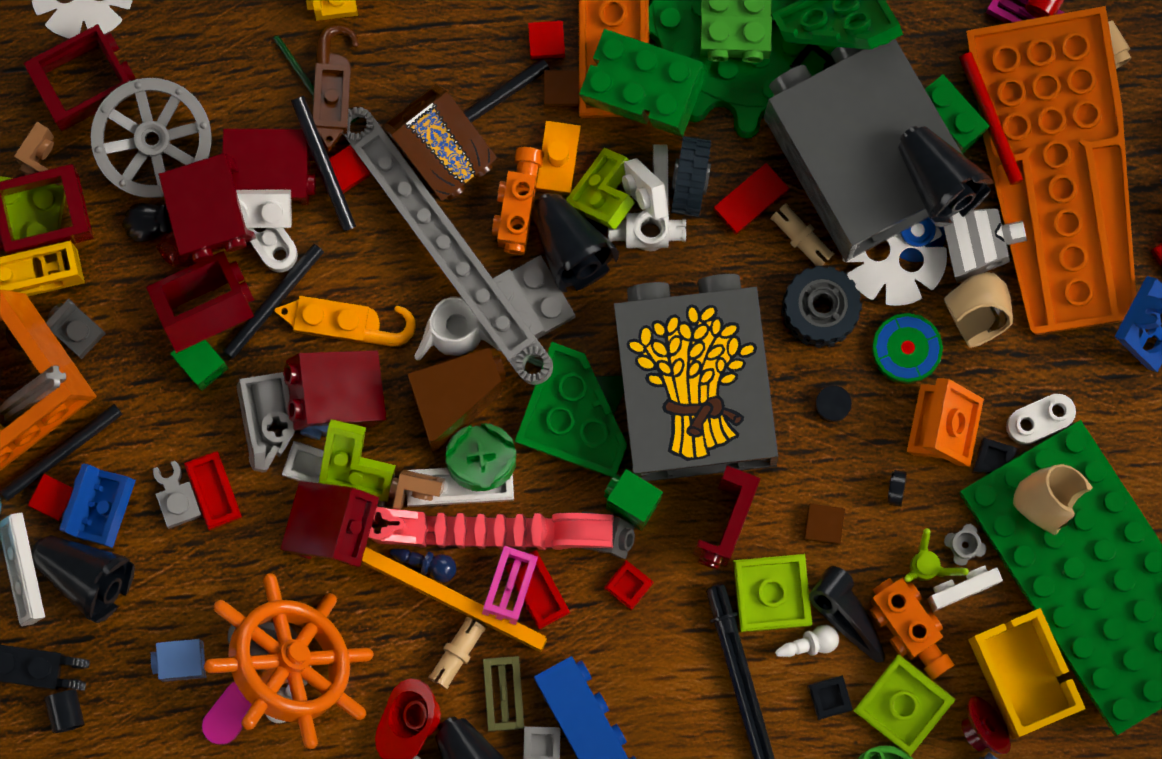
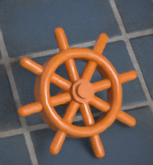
(288, 661)

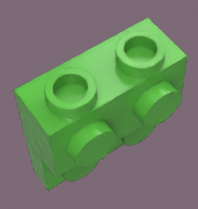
(735, 30)

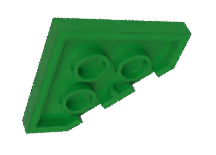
(838, 23)
(572, 417)

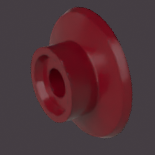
(985, 728)

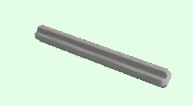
(32, 393)

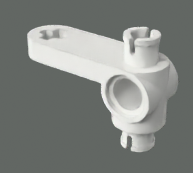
(670, 230)

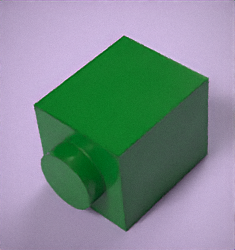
(200, 363)

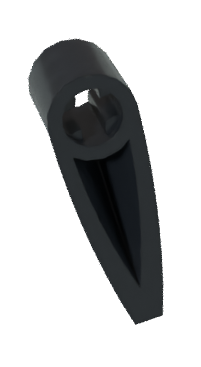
(841, 607)

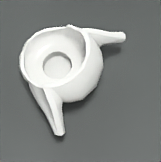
(453, 329)

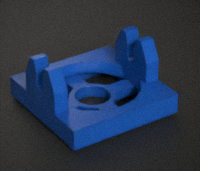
(1143, 315)

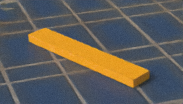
(451, 599)

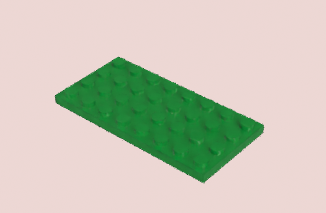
(1090, 579)

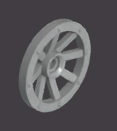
(148, 126)

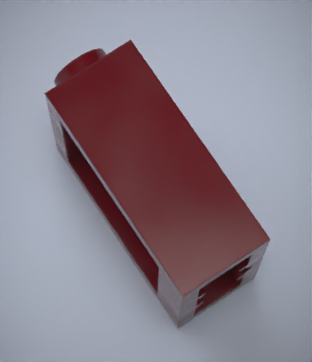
(65, 52)
(81, 228)
(208, 317)

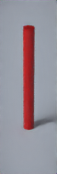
(990, 116)

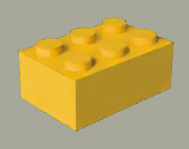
(1023, 673)

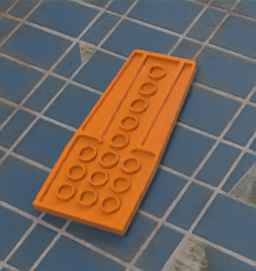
(1065, 127)

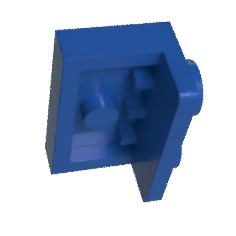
(97, 505)

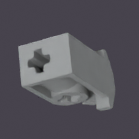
(265, 402)

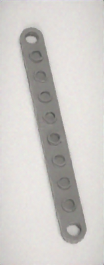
(448, 247)

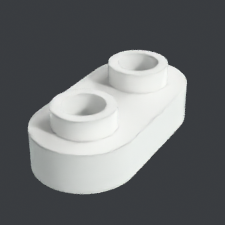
(271, 241)
(1042, 419)

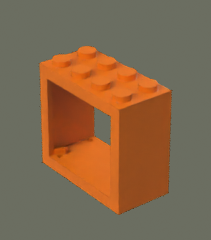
(44, 352)

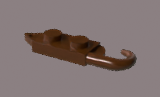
(332, 86)

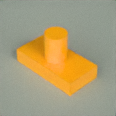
(559, 158)

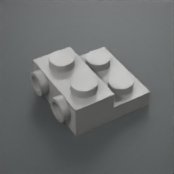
(535, 296)

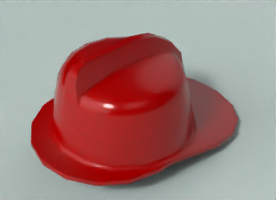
(407, 720)

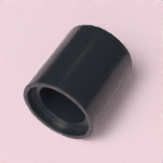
(64, 711)

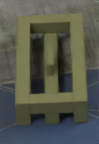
(505, 725)

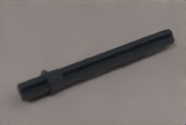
(739, 671)

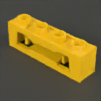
(41, 269)

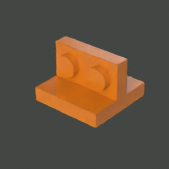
(945, 422)

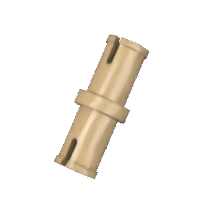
(802, 235)
(456, 653)

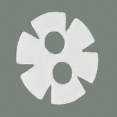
(69, 16)
(900, 284)

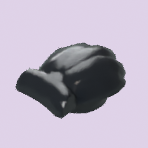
(146, 221)

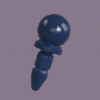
(439, 567)

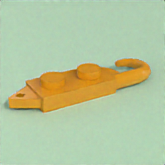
(343, 321)

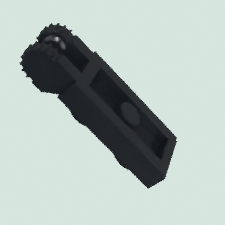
(38, 668)

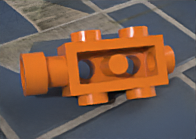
(517, 207)
(901, 622)

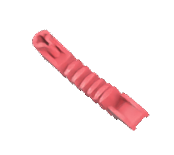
(558, 532)

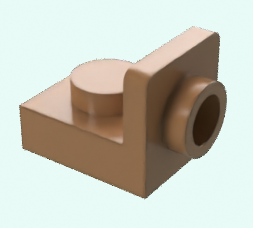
(35, 147)
(421, 485)

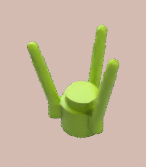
(927, 564)

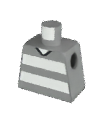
(980, 242)

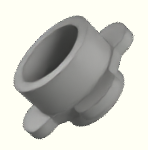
(969, 535)

